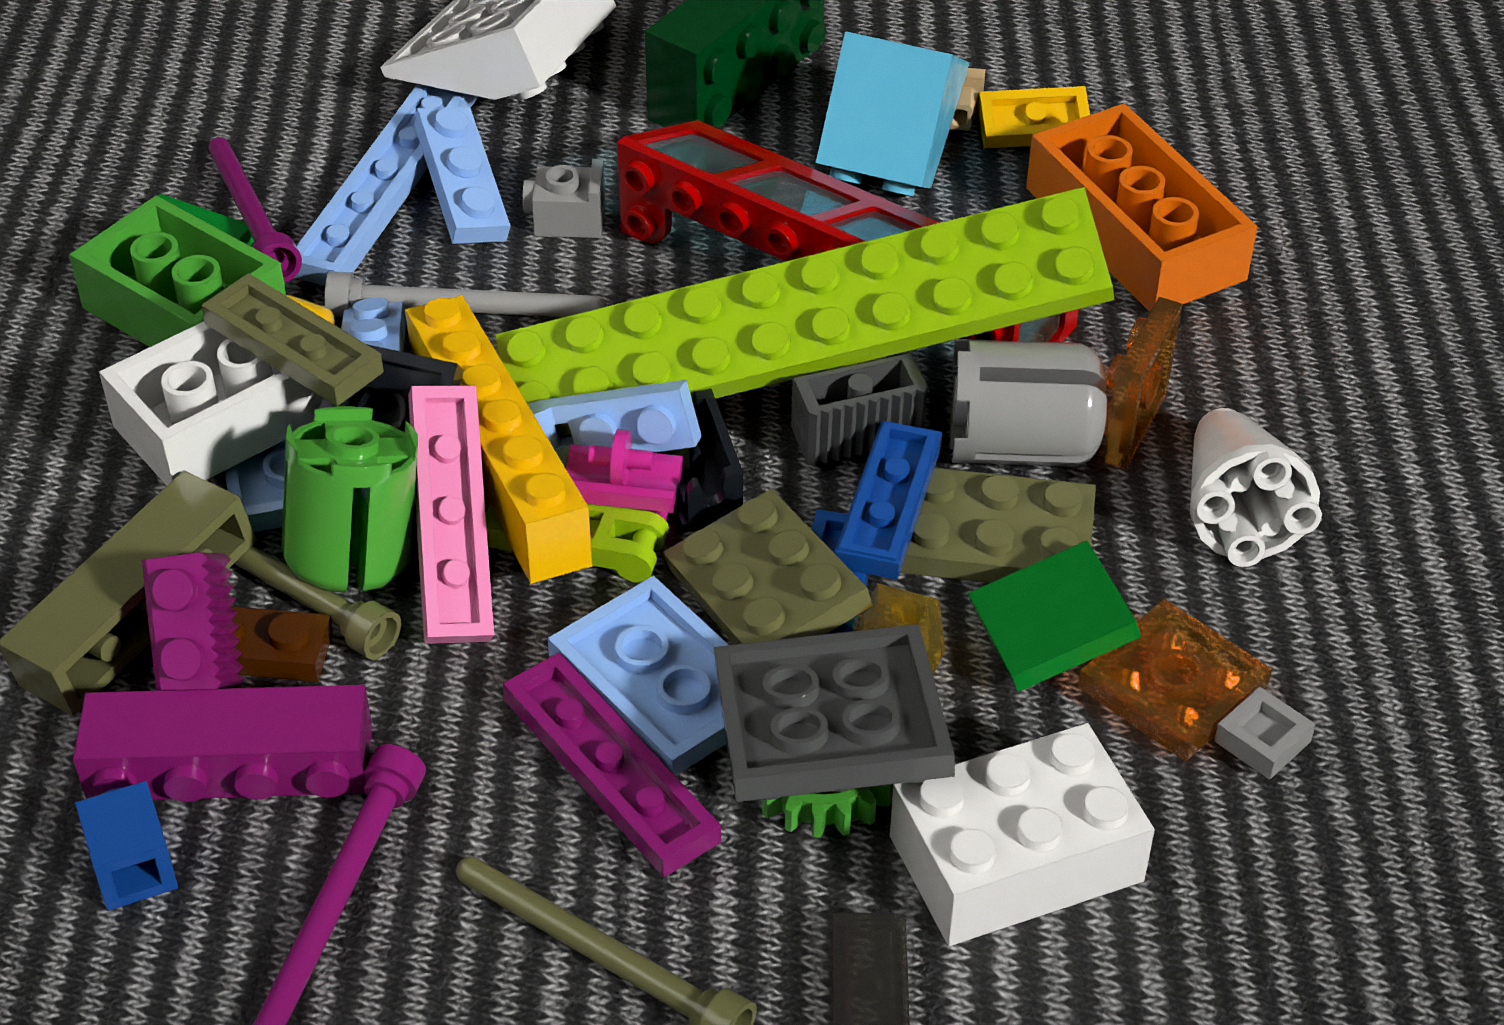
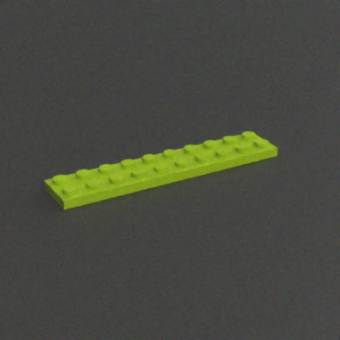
(826, 307)

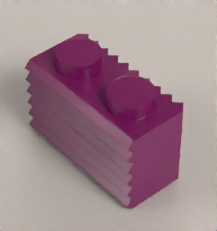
(192, 622)

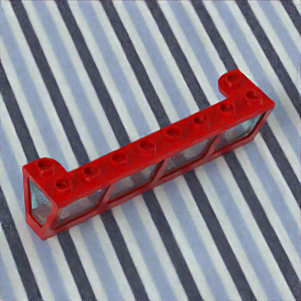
(765, 204)

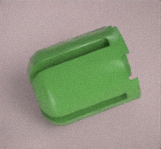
(348, 499)

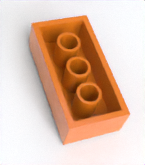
(1153, 211)

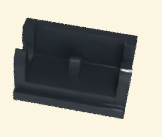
(711, 470)

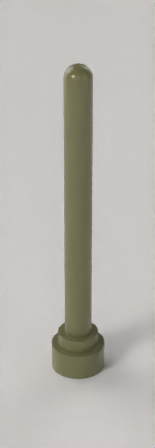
(366, 626)
(699, 1006)

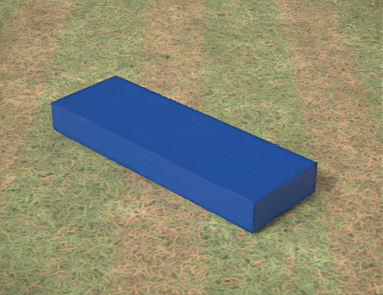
(888, 499)

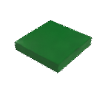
(1054, 615)

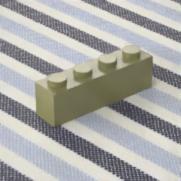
(99, 612)

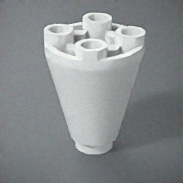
(1249, 489)

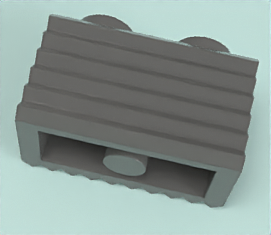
(842, 407)

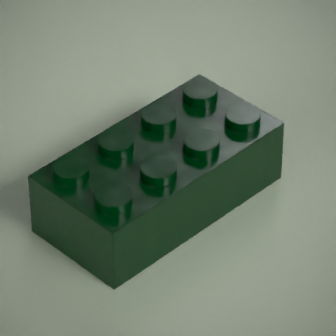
(723, 53)

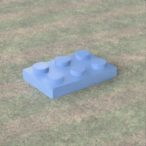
(653, 669)

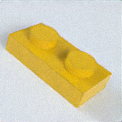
(1013, 116)

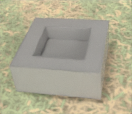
(1264, 732)

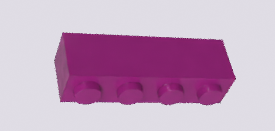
(226, 742)

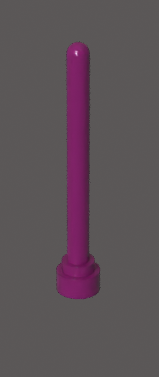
(272, 243)
(390, 780)

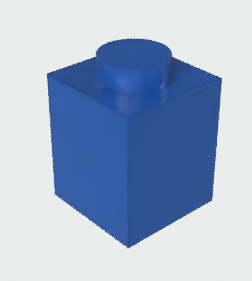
(126, 845)

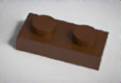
(282, 643)

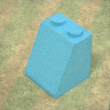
(890, 112)

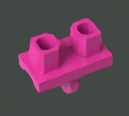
(625, 475)

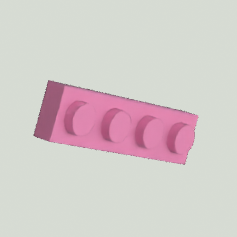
(451, 516)

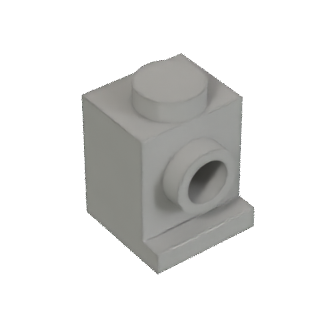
(567, 200)

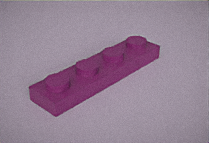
(612, 764)

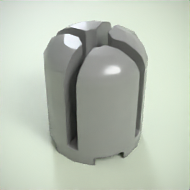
(1026, 403)

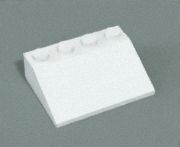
(497, 45)

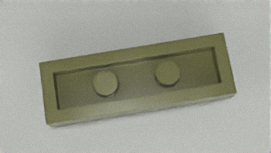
(293, 339)

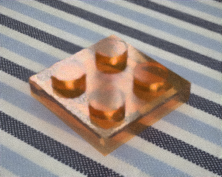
(1140, 381)
(1174, 679)

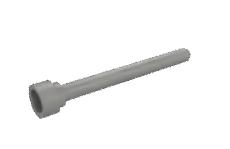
(344, 290)

